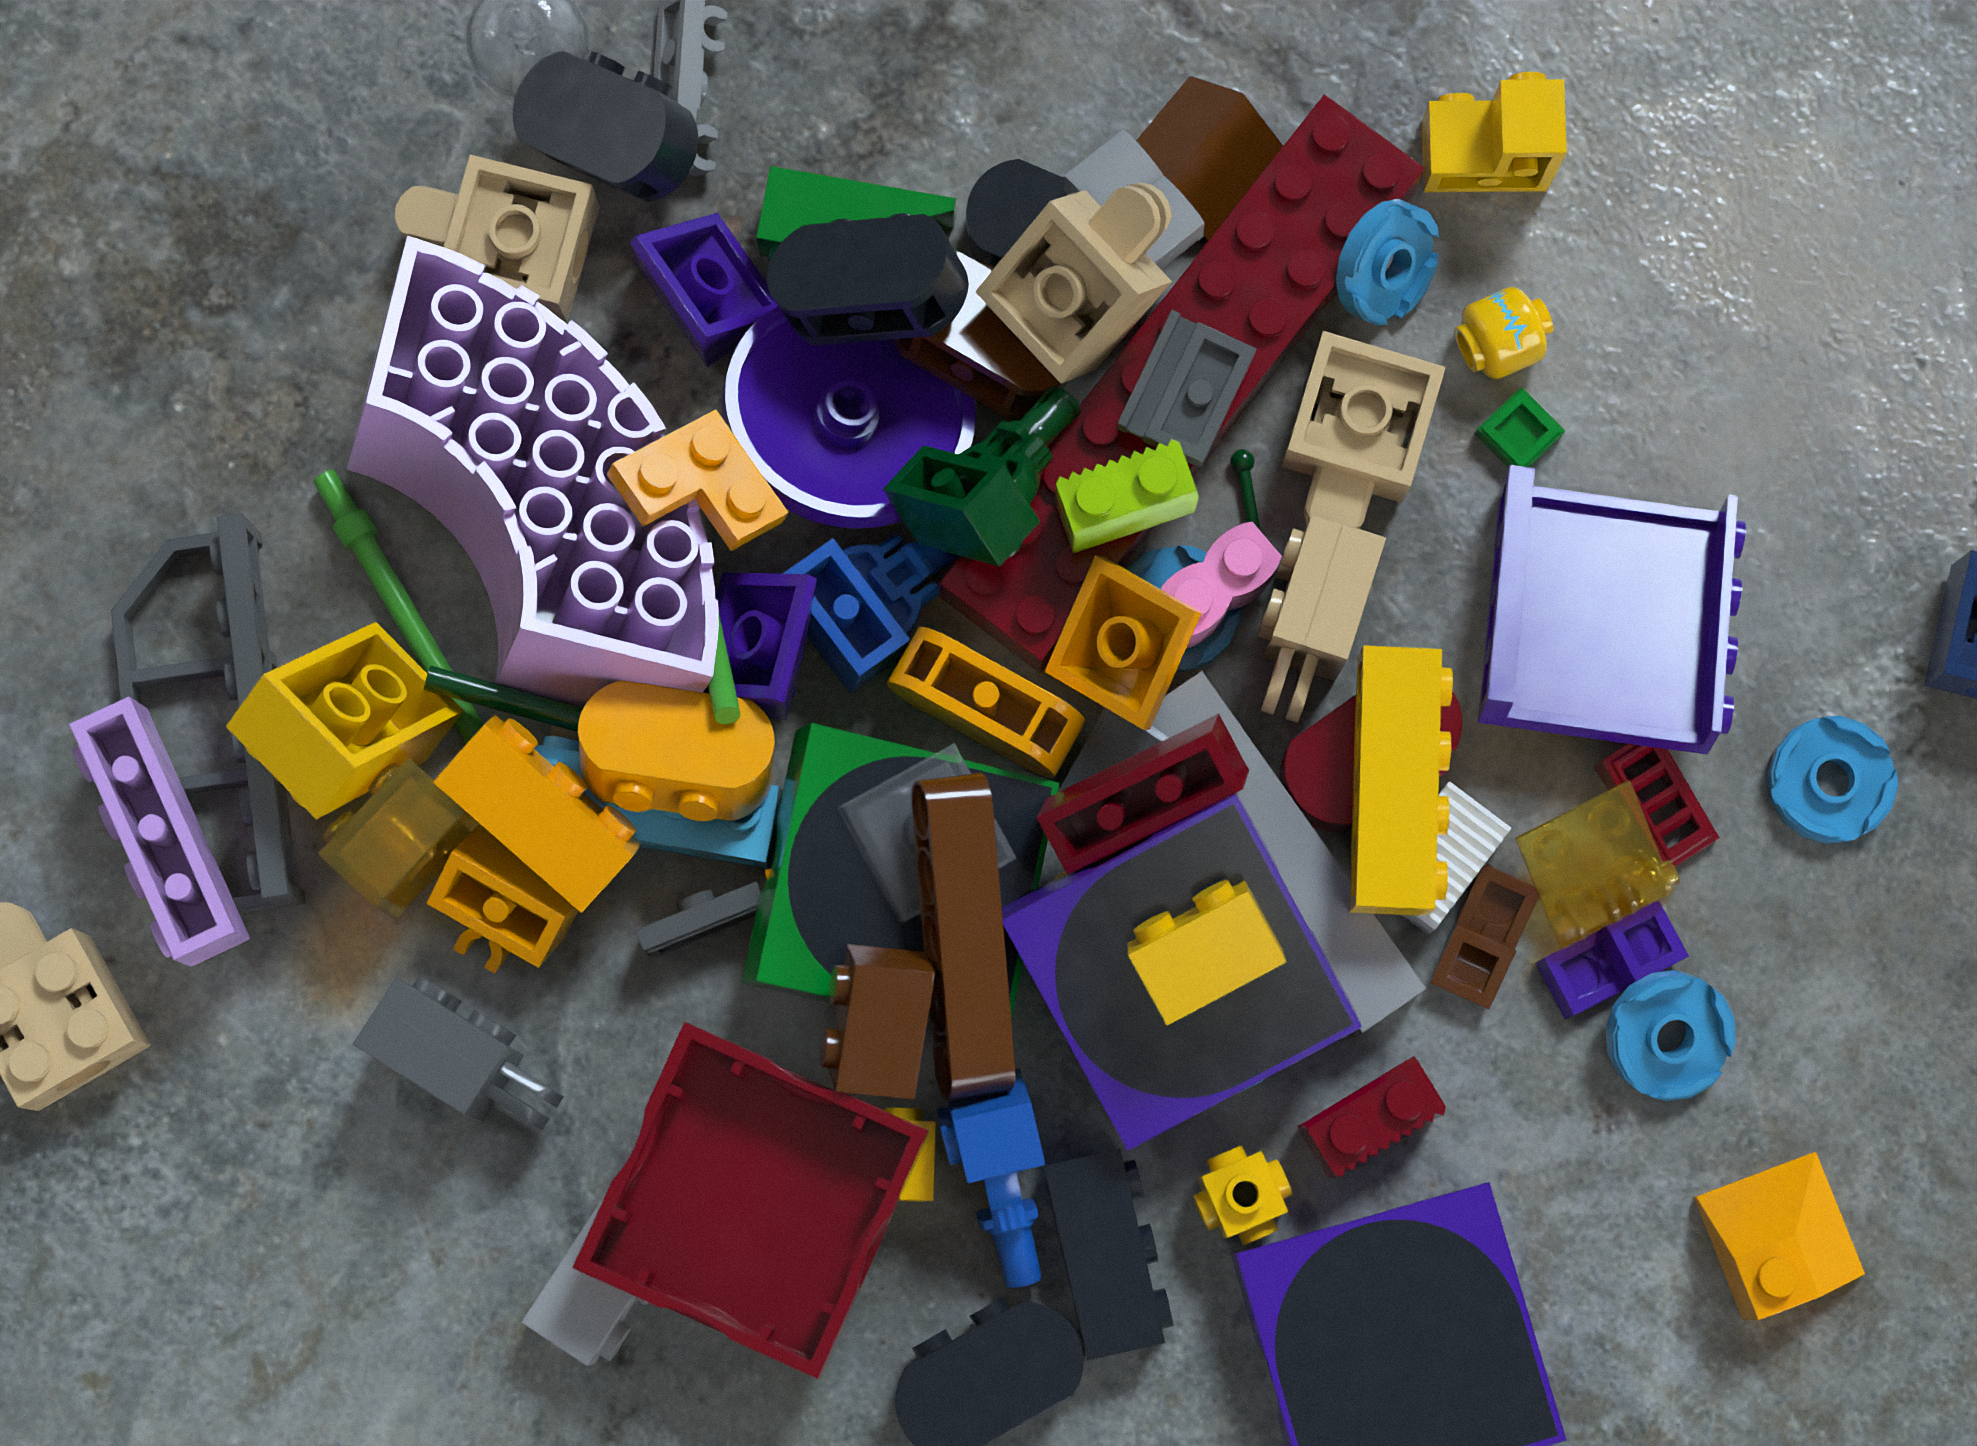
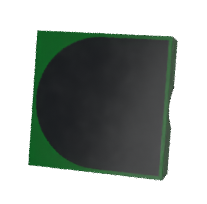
(822, 884)

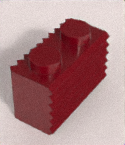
(1372, 1118)

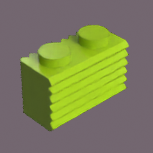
(1126, 496)

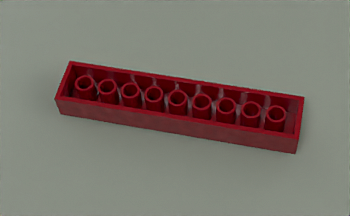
(1253, 280)

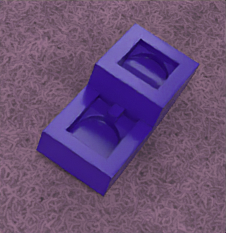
(1611, 959)

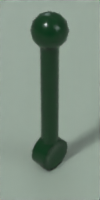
(1243, 462)

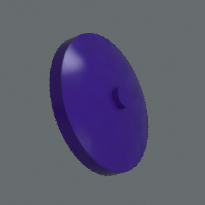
(836, 420)

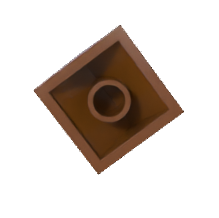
(1210, 147)

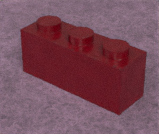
(1143, 794)

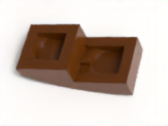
(1485, 935)

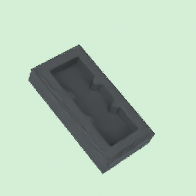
(699, 918)

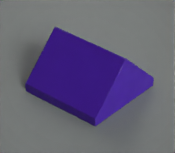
(704, 282)

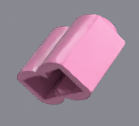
(1229, 577)

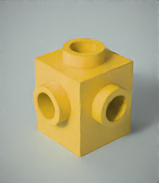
(1217, 1202)

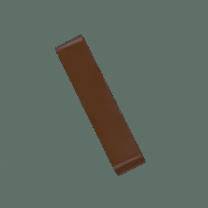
(963, 935)

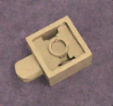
(514, 222)
(1081, 277)
(1360, 424)
(1321, 608)
(50, 1020)

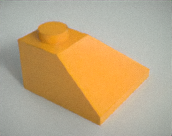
(1122, 642)
(1779, 1237)

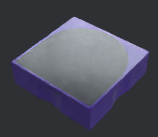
(1139, 1067)
(1401, 1330)

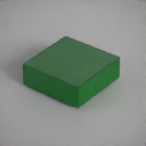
(1519, 431)

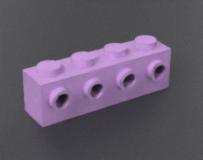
(158, 831)

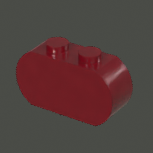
(1320, 765)

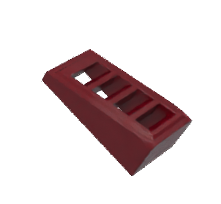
(1677, 789)

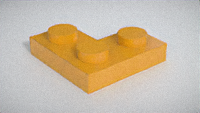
(704, 465)

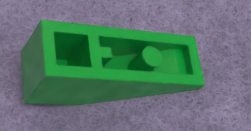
(809, 198)

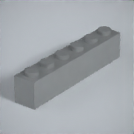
(1354, 943)

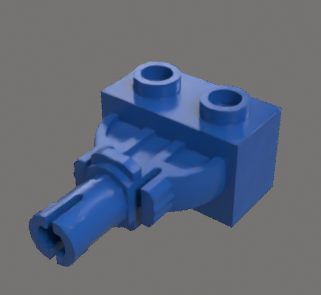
(867, 603)
(994, 1141)

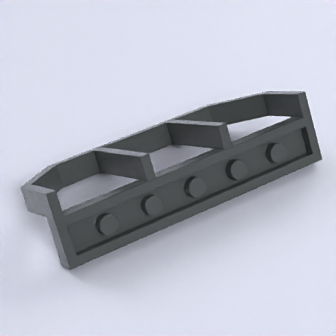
(244, 620)

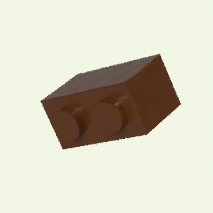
(878, 1021)

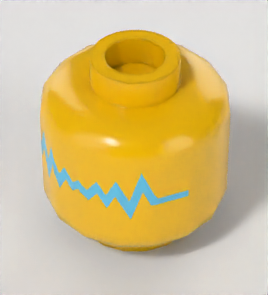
(1503, 333)

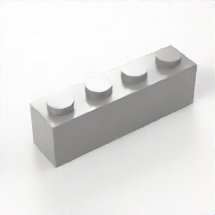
(580, 1311)

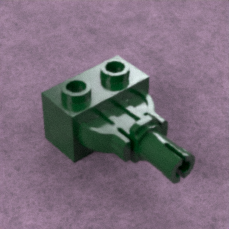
(982, 497)

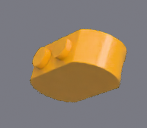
(986, 702)
(671, 755)

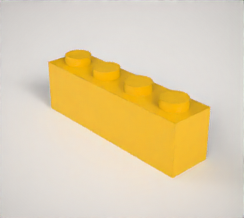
(1398, 781)

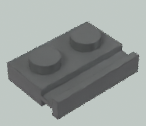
(1186, 387)

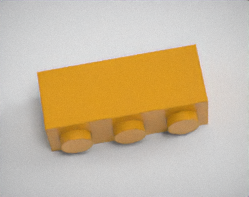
(539, 811)

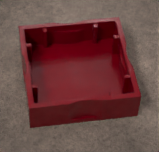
(752, 1200)

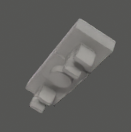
(680, 58)

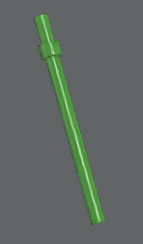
(357, 533)

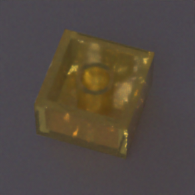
(397, 838)

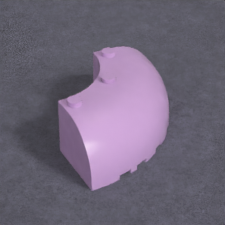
(508, 440)

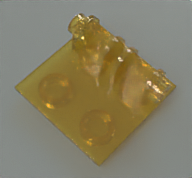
(1596, 864)

